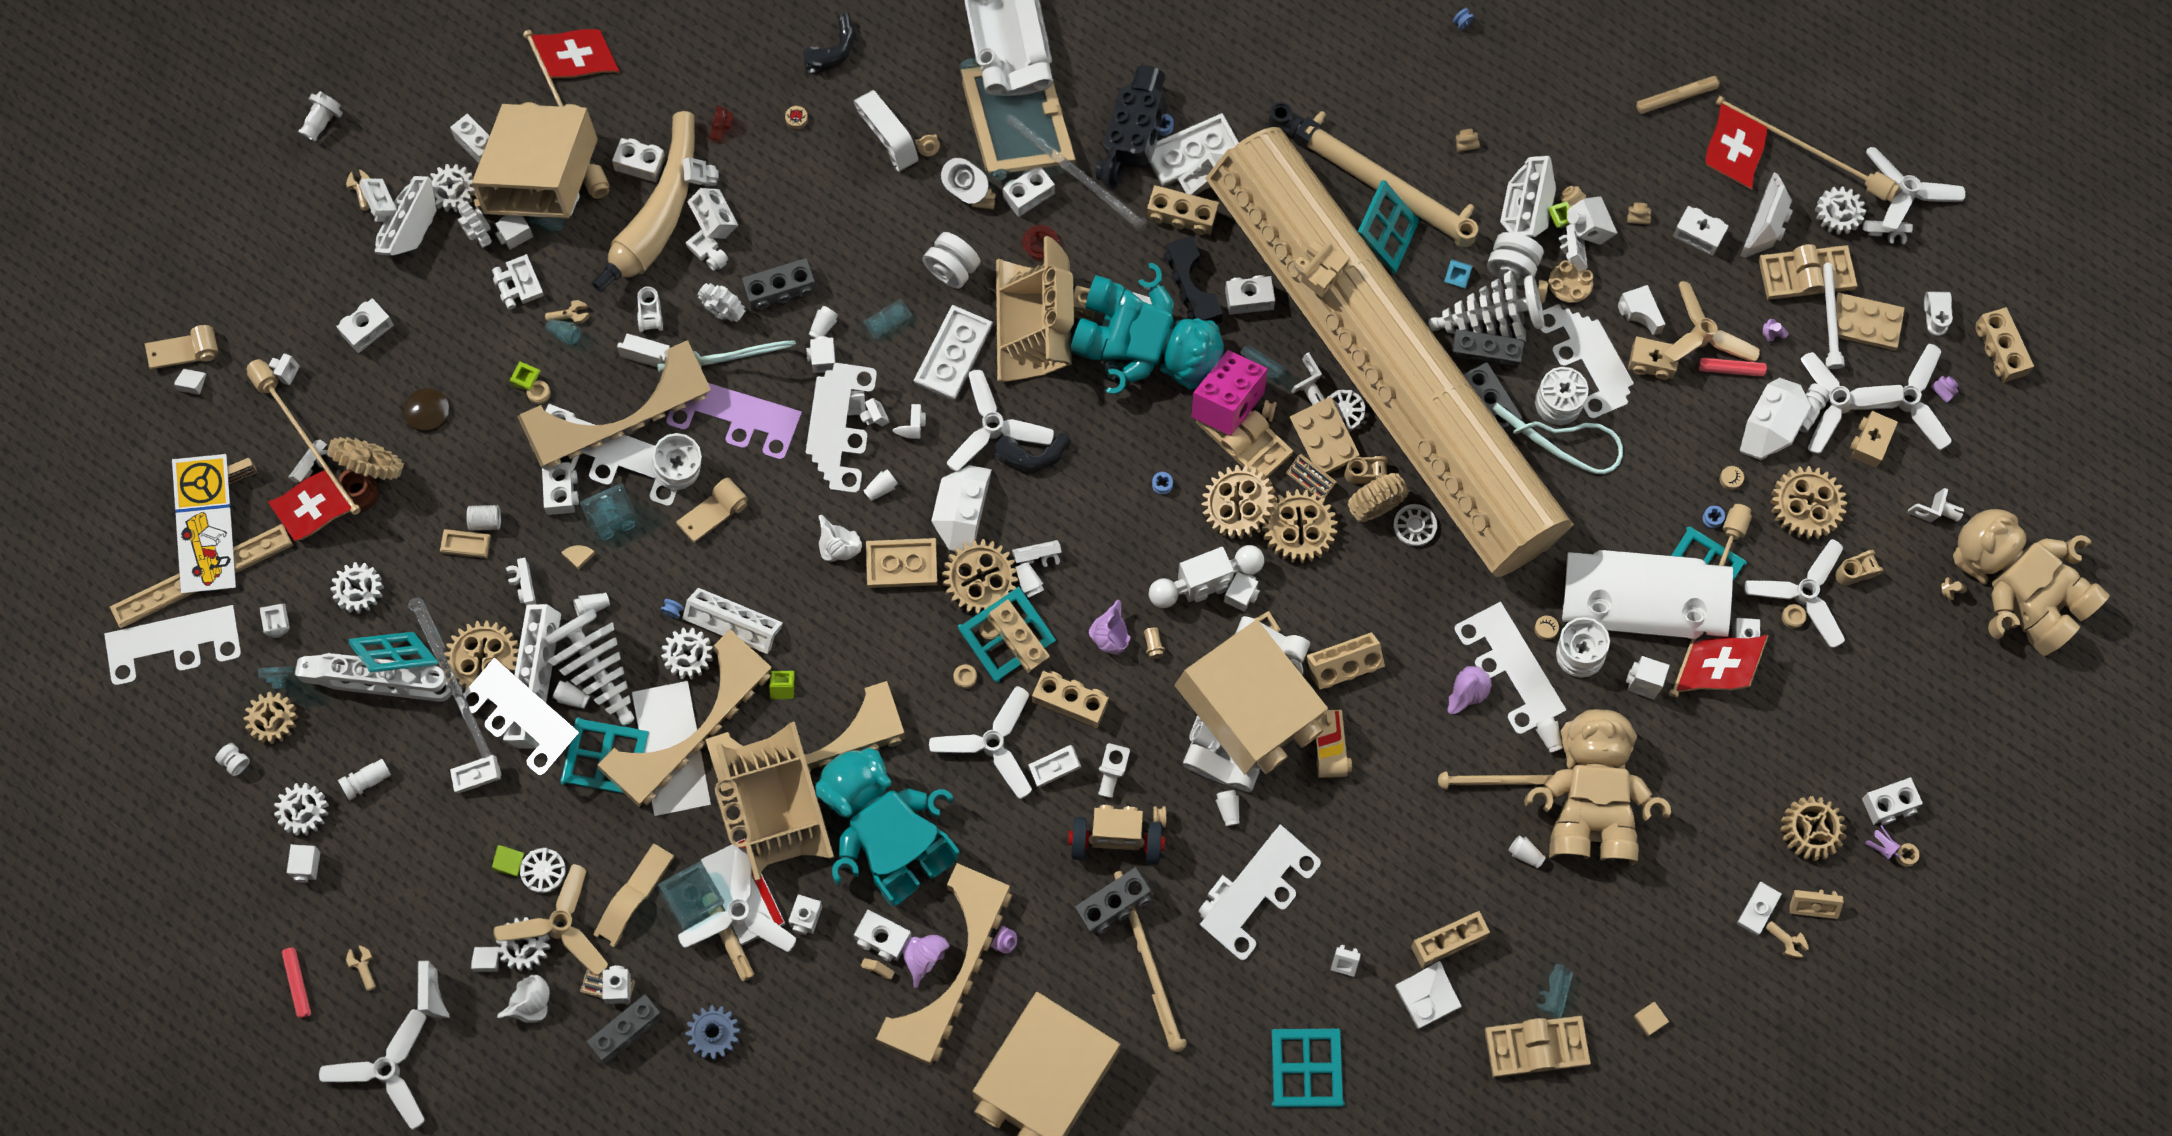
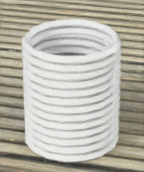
(483, 517)

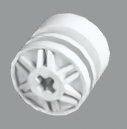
(1561, 407)
(680, 449)
(1585, 635)

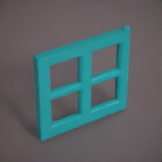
(1399, 207)
(1714, 548)
(1032, 616)
(368, 657)
(610, 731)
(1307, 1068)

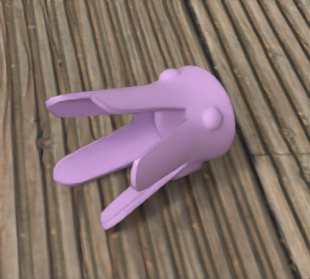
(1890, 846)

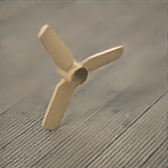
(1704, 332)
(572, 938)

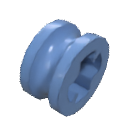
(1463, 18)
(1169, 128)
(1163, 476)
(1708, 522)
(671, 608)

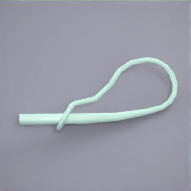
(751, 351)
(1527, 430)

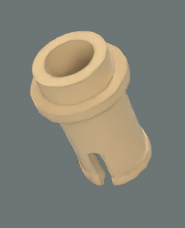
(1153, 641)

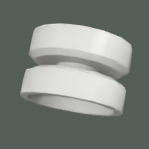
(1516, 254)
(951, 260)

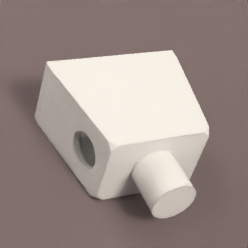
(1591, 220)

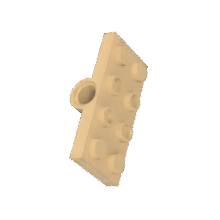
(1803, 272)
(1252, 443)
(1537, 1046)

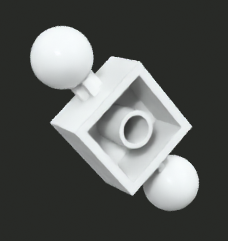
(1206, 575)

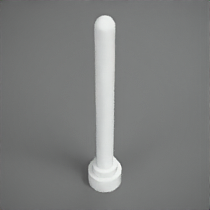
(1835, 359)

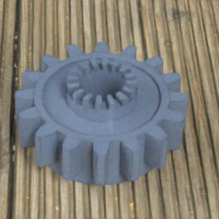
(718, 1044)

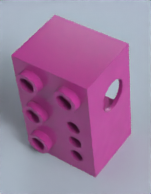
(1226, 390)

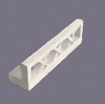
(714, 618)

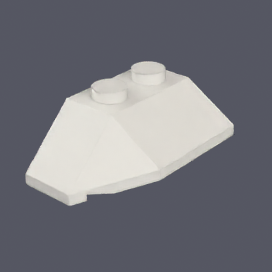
(1529, 198)
(413, 216)
(1769, 218)
(1775, 419)
(960, 505)

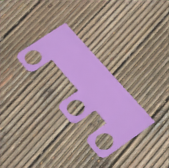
(745, 413)

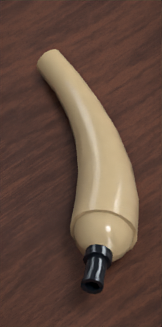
(651, 228)

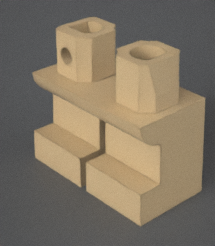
(1323, 269)

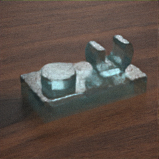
(888, 319)
(1274, 369)
(275, 675)
(1559, 987)

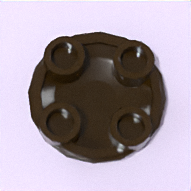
(426, 409)

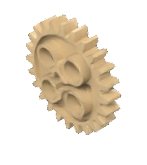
(365, 458)
(1812, 484)
(1259, 499)
(1321, 525)
(970, 558)
(462, 657)

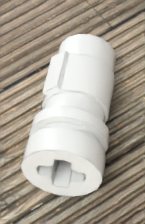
(1817, 397)
(364, 779)

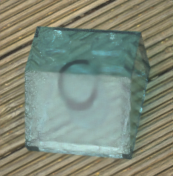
(609, 512)
(691, 895)

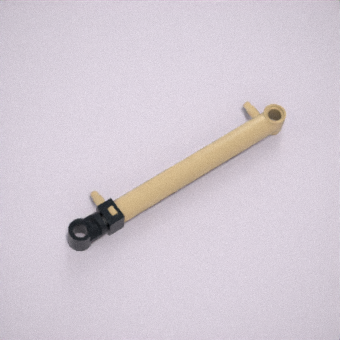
(1309, 135)

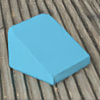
(1458, 273)

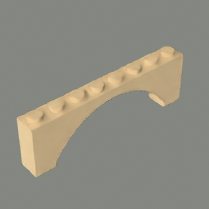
(556, 438)
(873, 727)
(643, 773)
(923, 1031)

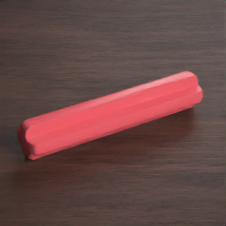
(1732, 367)
(296, 982)

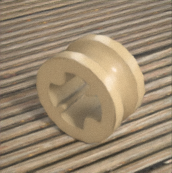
(1269, 410)
(1159, 815)
(1908, 862)

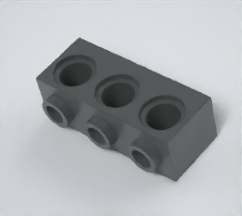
(784, 274)
(1487, 348)
(1492, 390)
(1102, 901)
(625, 1029)

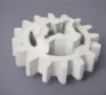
(461, 186)
(1845, 220)
(474, 224)
(721, 302)
(361, 578)
(679, 658)
(299, 819)
(522, 959)

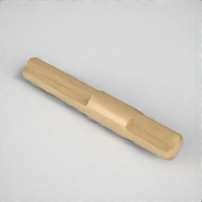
(1677, 94)
(735, 951)

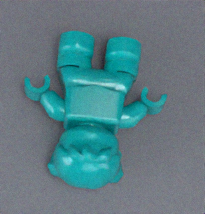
(1145, 333)
(884, 824)

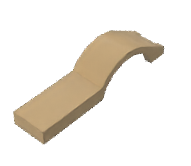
(633, 893)

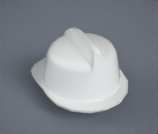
(964, 180)

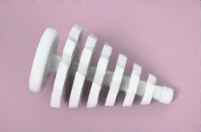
(1500, 309)
(596, 668)

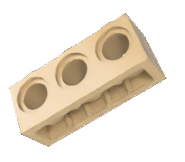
(1177, 201)
(2008, 335)
(1018, 636)
(1352, 652)
(1076, 710)
(1450, 939)

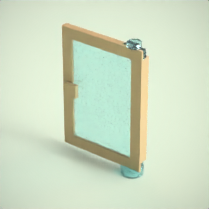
(1000, 143)

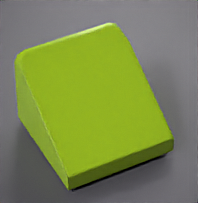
(1560, 214)
(524, 376)
(782, 684)
(507, 861)

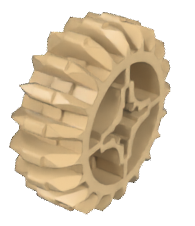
(1378, 497)
(1821, 832)

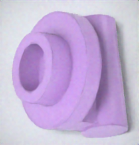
(1774, 329)
(1945, 388)
(1004, 940)

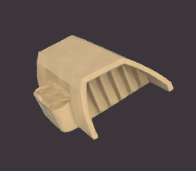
(1038, 323)
(773, 800)

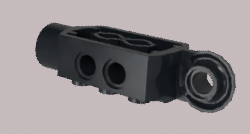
(1133, 125)

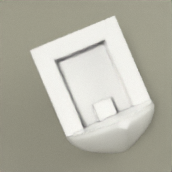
(917, 420)
(274, 620)

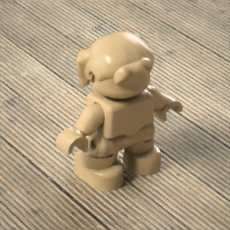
(2030, 581)
(1597, 789)

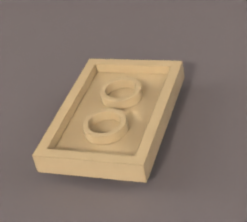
(1868, 321)
(1325, 436)
(901, 563)

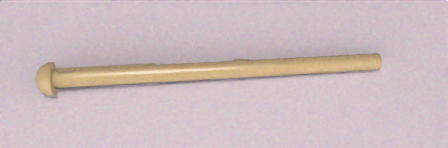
(1445, 780)
(1175, 1042)

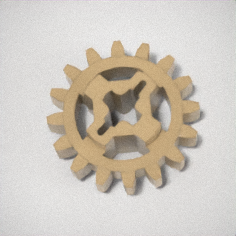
(263, 710)

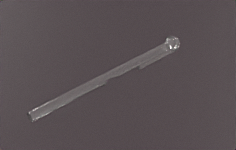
(1140, 224)
(437, 646)

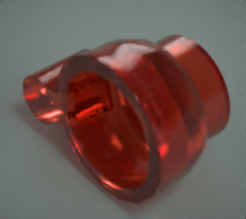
(721, 121)

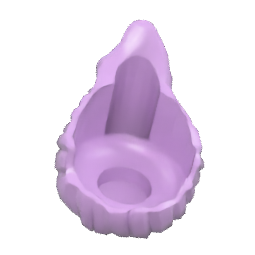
(1110, 631)
(1469, 688)
(922, 954)

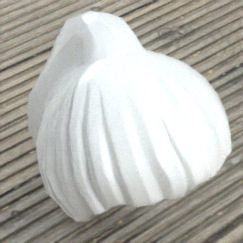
(837, 542)
(528, 1000)

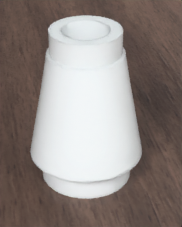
(823, 322)
(881, 485)
(1029, 580)
(588, 602)
(570, 695)
(1550, 734)
(1229, 807)
(1526, 852)

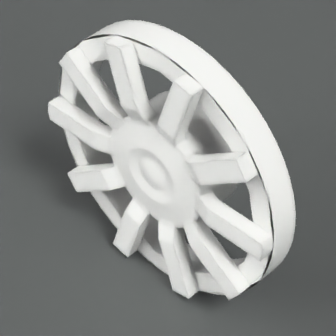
(1346, 409)
(1415, 525)
(542, 870)

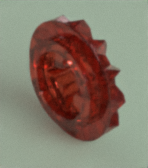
(1030, 239)

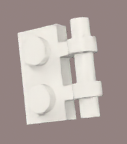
(524, 279)

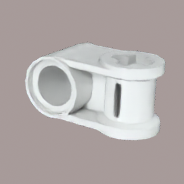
(1938, 312)
(649, 313)

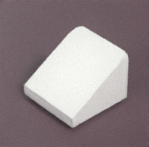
(190, 381)
(485, 959)

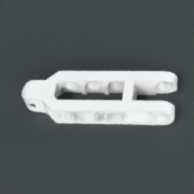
(408, 682)

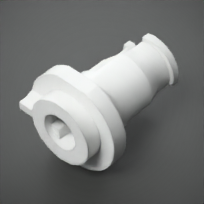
(321, 112)

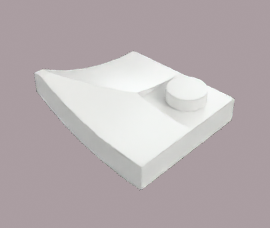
(428, 991)
(1428, 995)

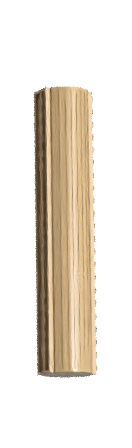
(1391, 355)

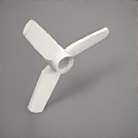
(1909, 189)
(1859, 398)
(987, 408)
(1920, 412)
(1815, 606)
(1001, 728)
(754, 921)
(395, 1054)

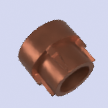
(367, 496)

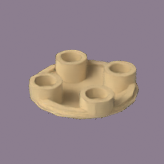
(1570, 283)

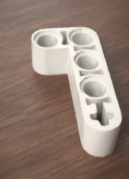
(888, 129)

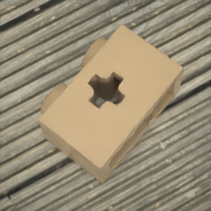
(1642, 359)
(1872, 451)

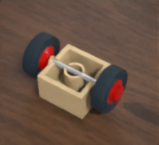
(1117, 830)

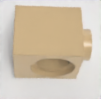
(1079, 301)

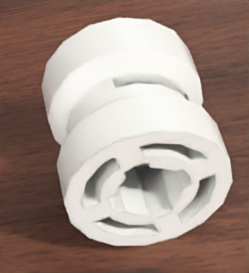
(232, 759)

